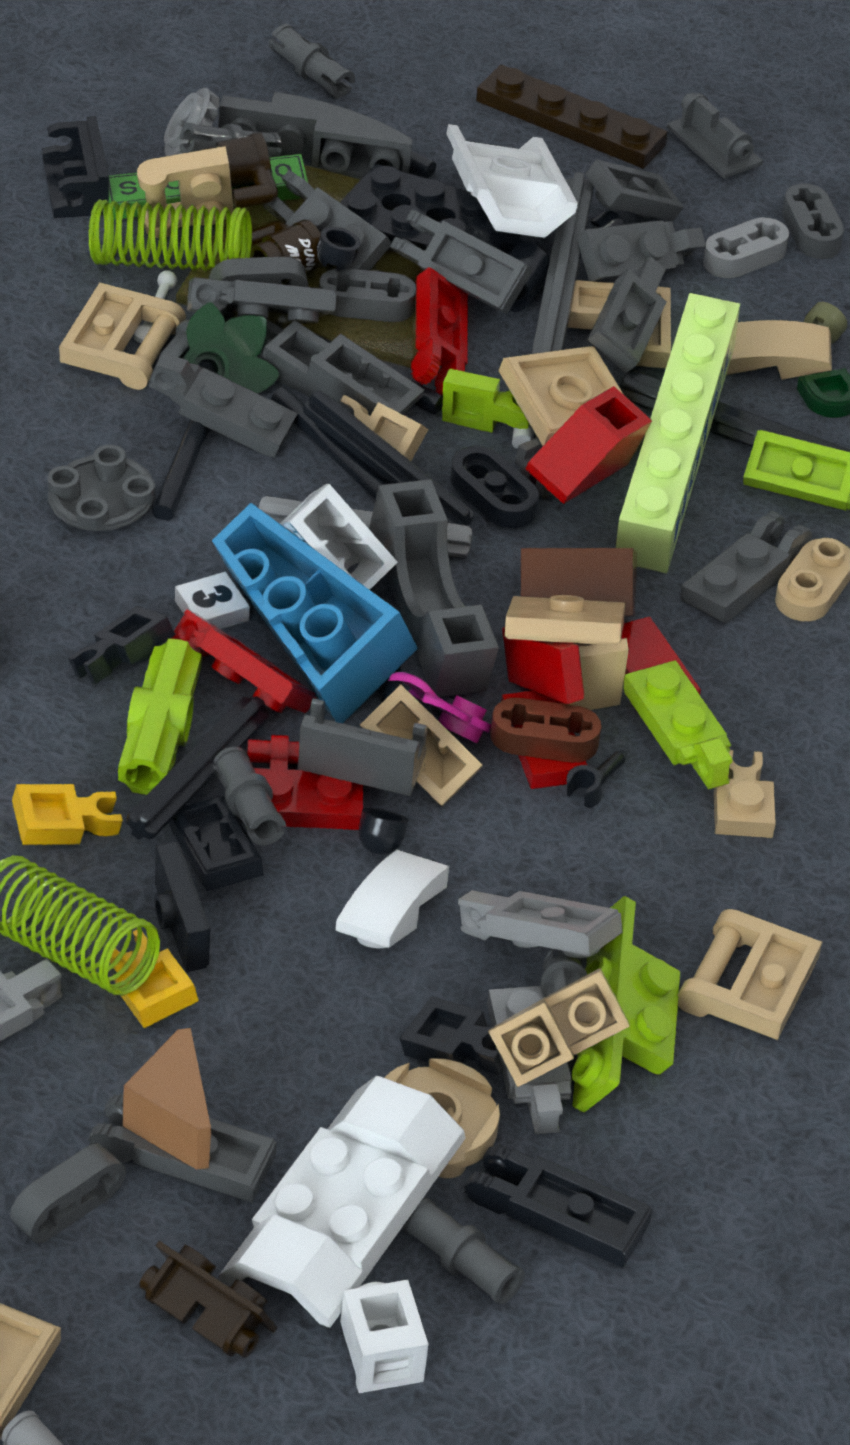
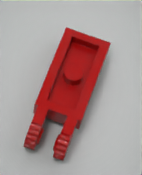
(439, 329)

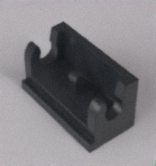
(77, 171)

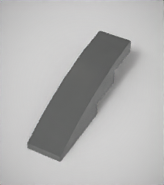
(336, 369)

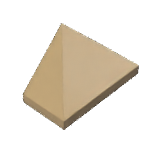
(446, 761)

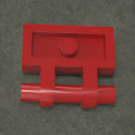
(304, 796)

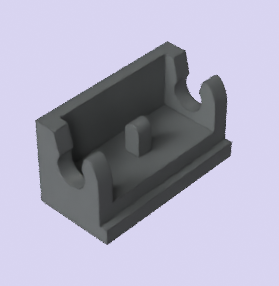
(360, 753)

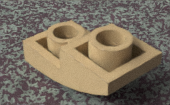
(789, 345)
(559, 1027)

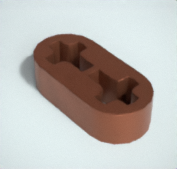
(545, 730)

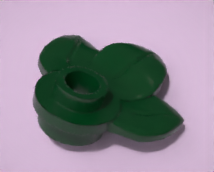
(231, 347)

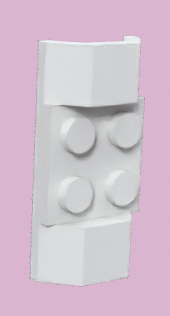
(515, 187)
(347, 1196)

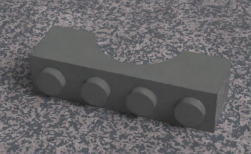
(451, 638)

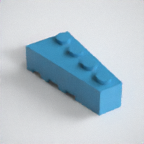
(322, 617)

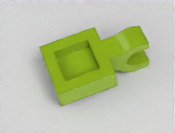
(478, 403)

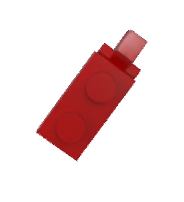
(239, 661)

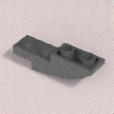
(321, 132)

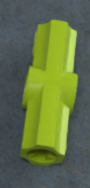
(159, 716)

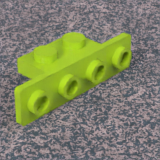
(649, 999)

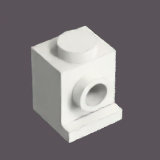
(384, 1335)

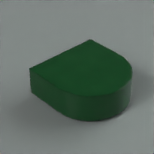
(826, 392)

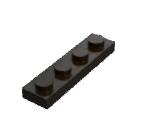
(572, 116)

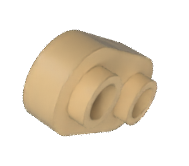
(814, 580)

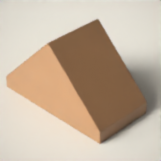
(168, 1102)

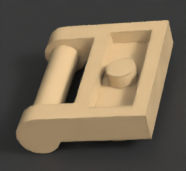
(201, 179)
(107, 326)
(767, 982)

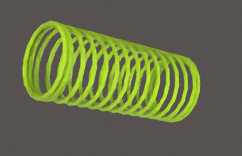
(237, 232)
(23, 914)

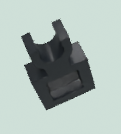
(124, 640)
(451, 1033)

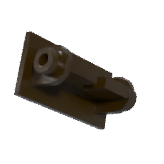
(230, 1311)

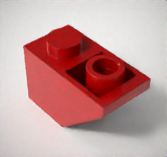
(590, 445)

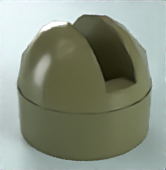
(829, 316)

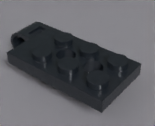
(389, 195)

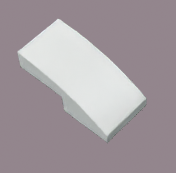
(390, 898)

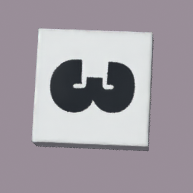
(213, 599)

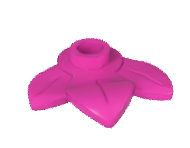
(460, 717)

